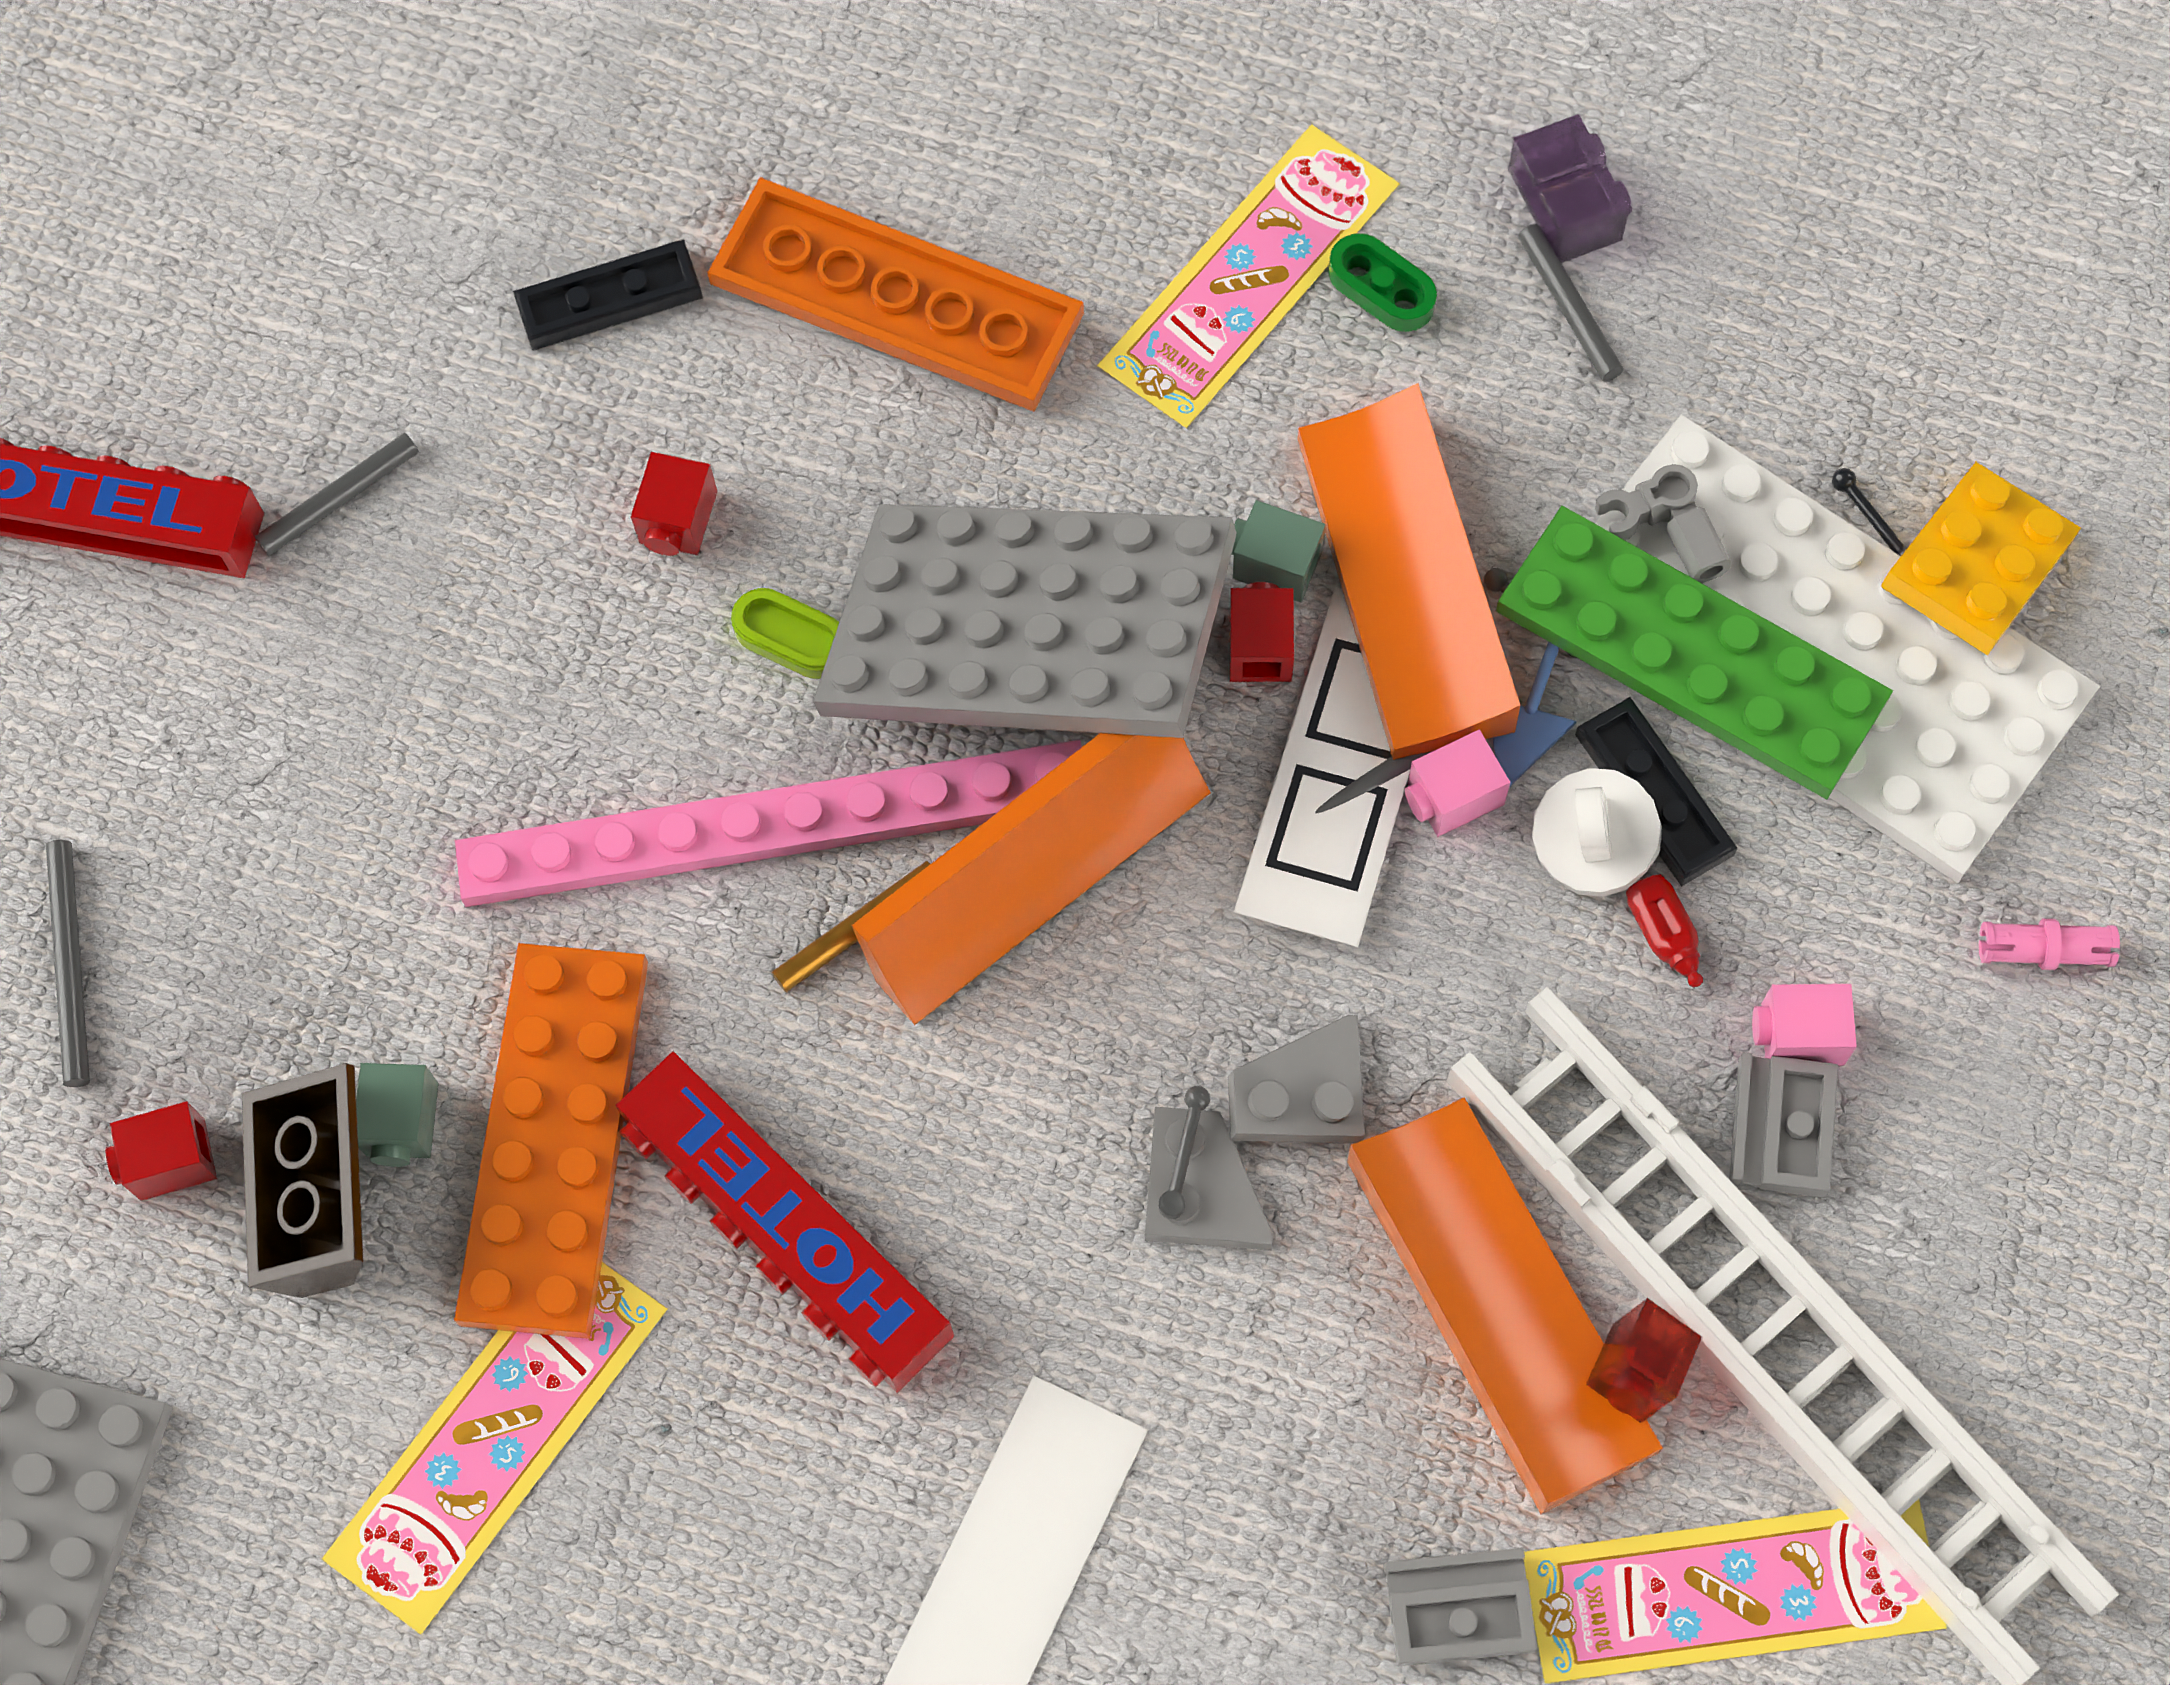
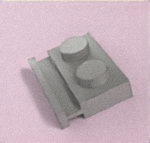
(1784, 1125)
(1460, 1607)

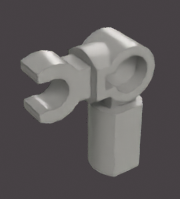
(1671, 499)

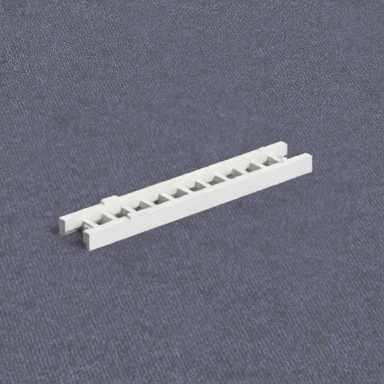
(1781, 1413)

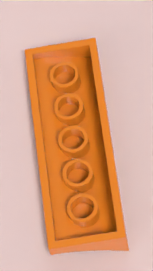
(1409, 576)
(1025, 866)
(1499, 1302)

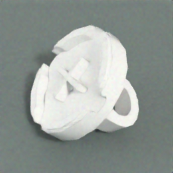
(1596, 832)

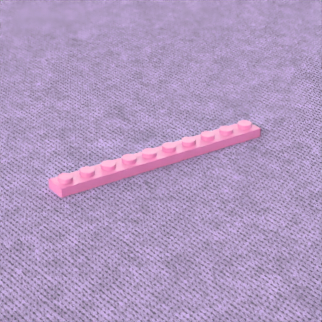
(748, 826)

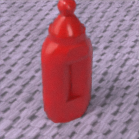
(1666, 925)

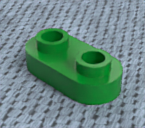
(1386, 283)

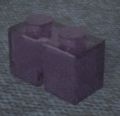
(1568, 189)

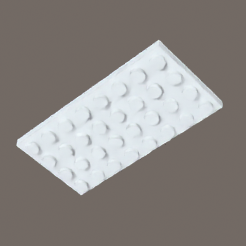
(1960, 724)

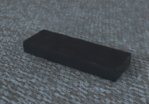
(608, 294)
(1690, 831)

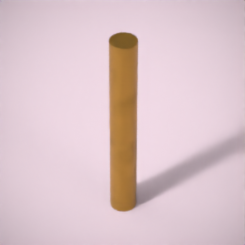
(832, 942)

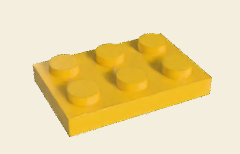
(1980, 558)

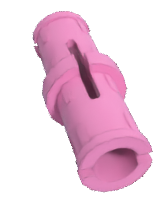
(2049, 944)

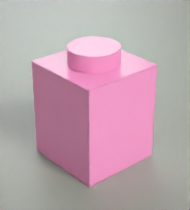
(1456, 784)
(1806, 1022)

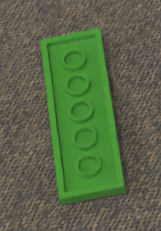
(1694, 651)

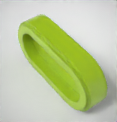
(784, 630)

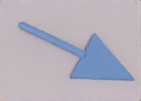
(1535, 729)

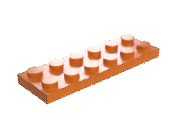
(896, 293)
(552, 1142)

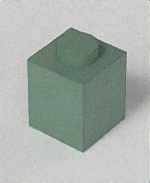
(1277, 548)
(395, 1112)

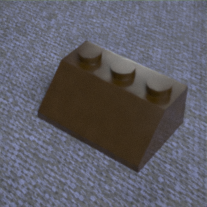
(303, 1183)

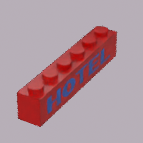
(127, 509)
(784, 1222)

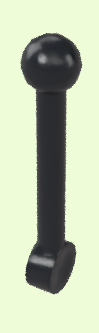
(1845, 481)

